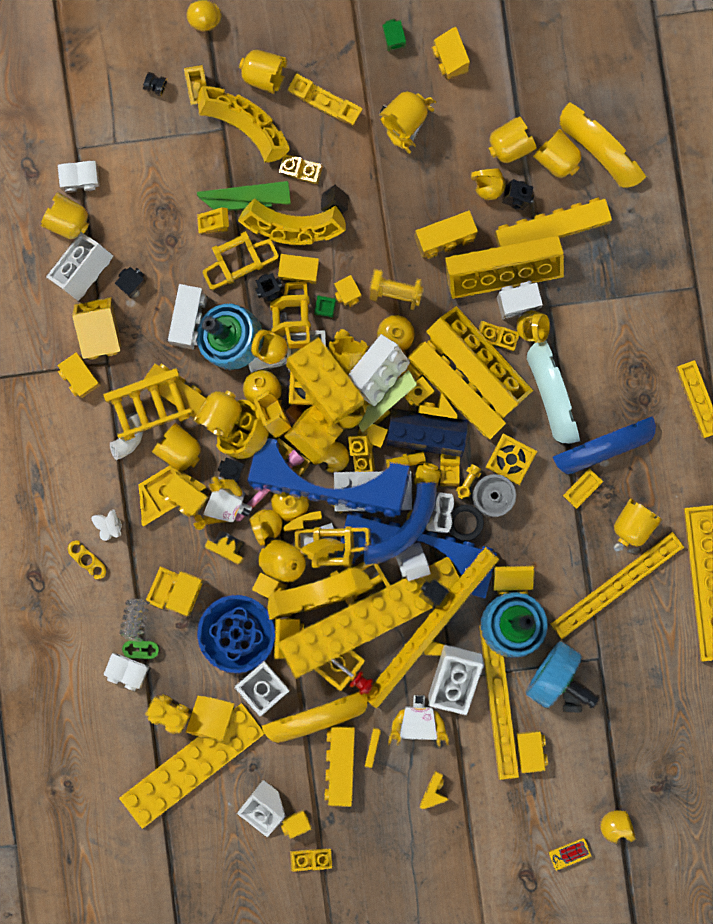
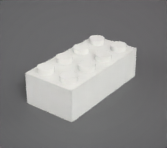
(351, 479)

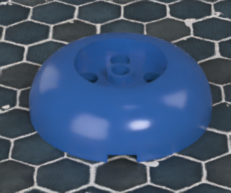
(213, 629)

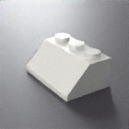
(80, 266)

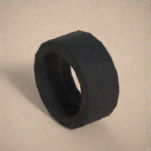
(479, 518)

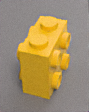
(168, 714)

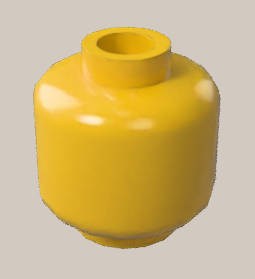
(427, 474)

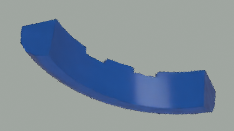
(606, 446)
(409, 531)

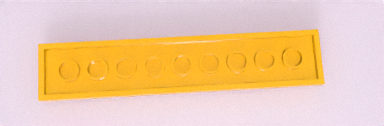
(362, 621)

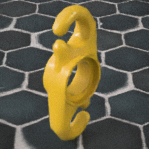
(78, 558)

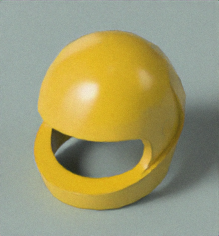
(203, 15)
(489, 183)
(533, 326)
(273, 348)
(336, 457)
(265, 524)
(617, 825)

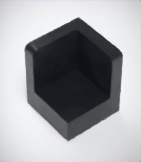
(334, 197)

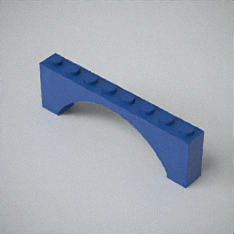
(380, 494)
(460, 554)

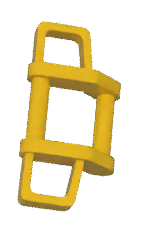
(243, 271)
(286, 328)
(348, 532)

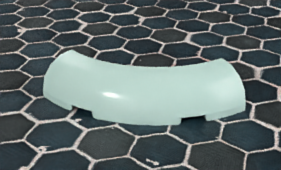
(553, 393)

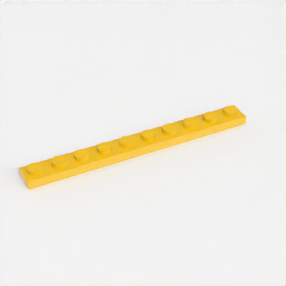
(431, 627)

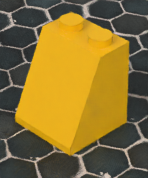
(96, 328)

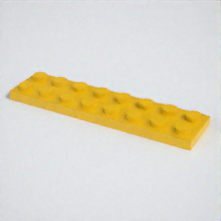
(700, 550)
(190, 768)

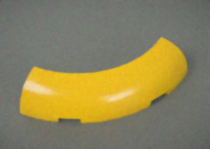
(247, 118)
(601, 146)
(292, 229)
(318, 594)
(316, 718)

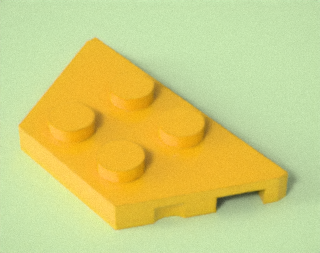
(151, 496)

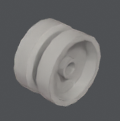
(494, 507)

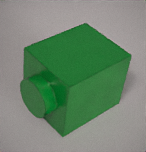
(393, 34)

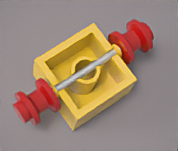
(342, 669)

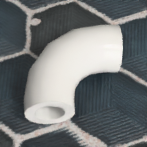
(121, 448)

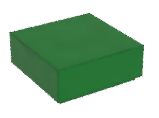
(325, 306)

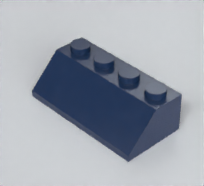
(427, 432)

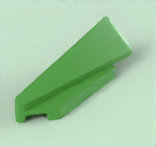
(239, 197)

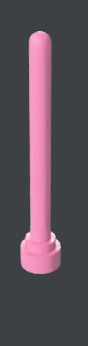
(294, 460)

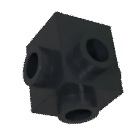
(518, 194)
(266, 281)

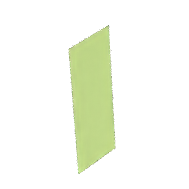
(392, 396)

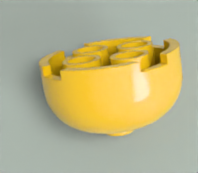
(248, 437)

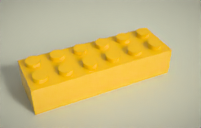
(504, 267)
(479, 361)

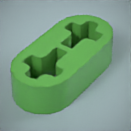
(140, 654)

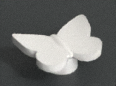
(108, 526)

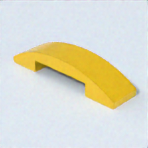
(324, 101)

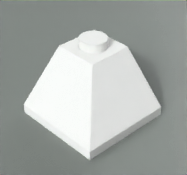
(263, 809)

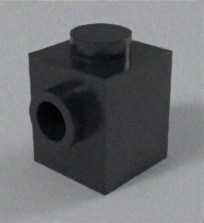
(130, 281)
(231, 469)
(433, 592)

